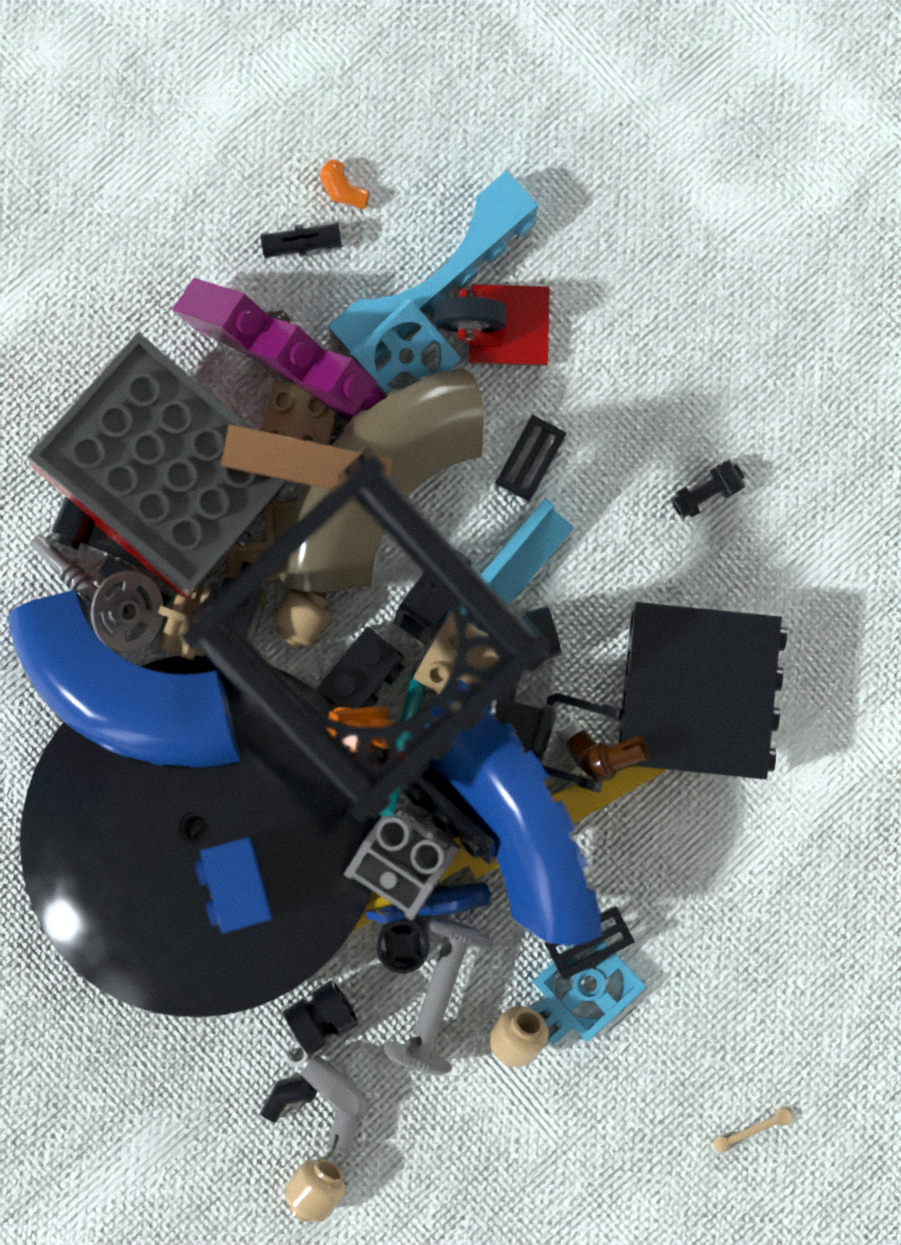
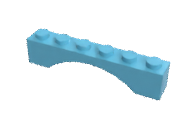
(498, 216)

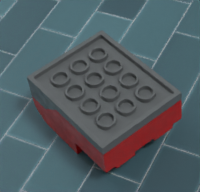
(146, 466)

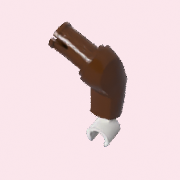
(598, 759)

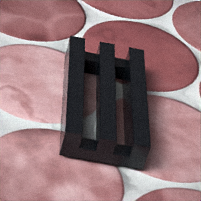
(514, 488)
(600, 954)

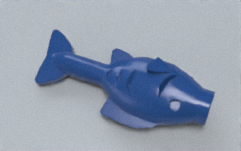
(440, 902)

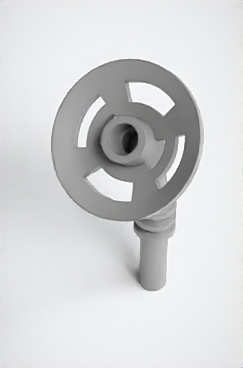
(117, 607)

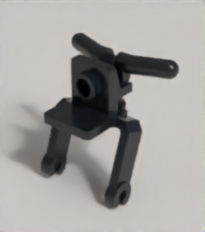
(535, 727)

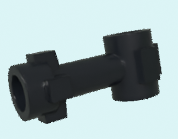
(726, 479)

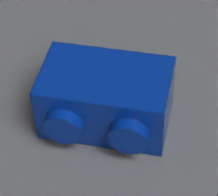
(234, 885)

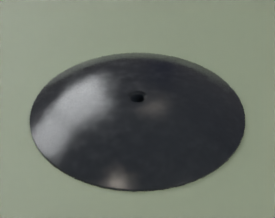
(119, 875)

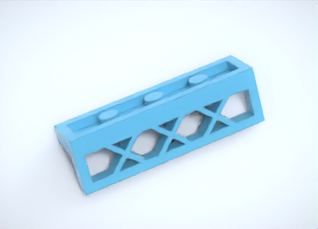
(525, 553)

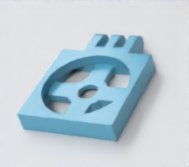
(406, 312)
(560, 1010)

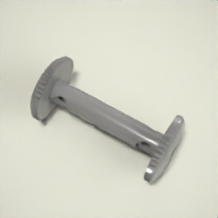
(419, 1052)

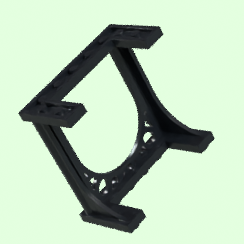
(371, 780)

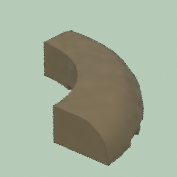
(423, 433)

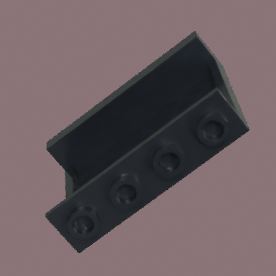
(703, 688)

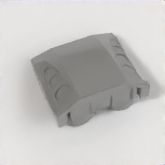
(403, 860)

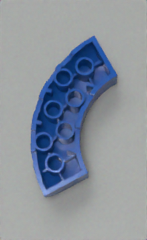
(115, 701)
(529, 830)

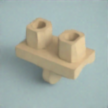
(176, 616)

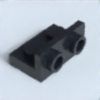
(363, 671)

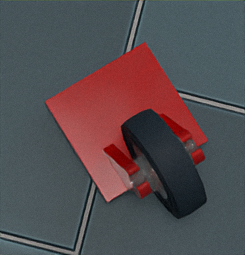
(499, 323)

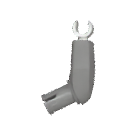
(340, 1094)

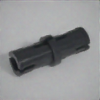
(301, 240)

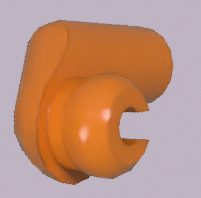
(339, 187)

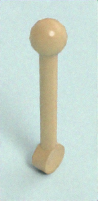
(782, 1116)

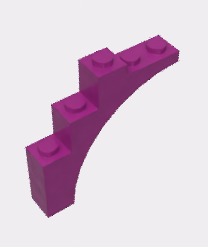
(279, 345)

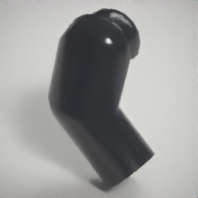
(287, 1092)

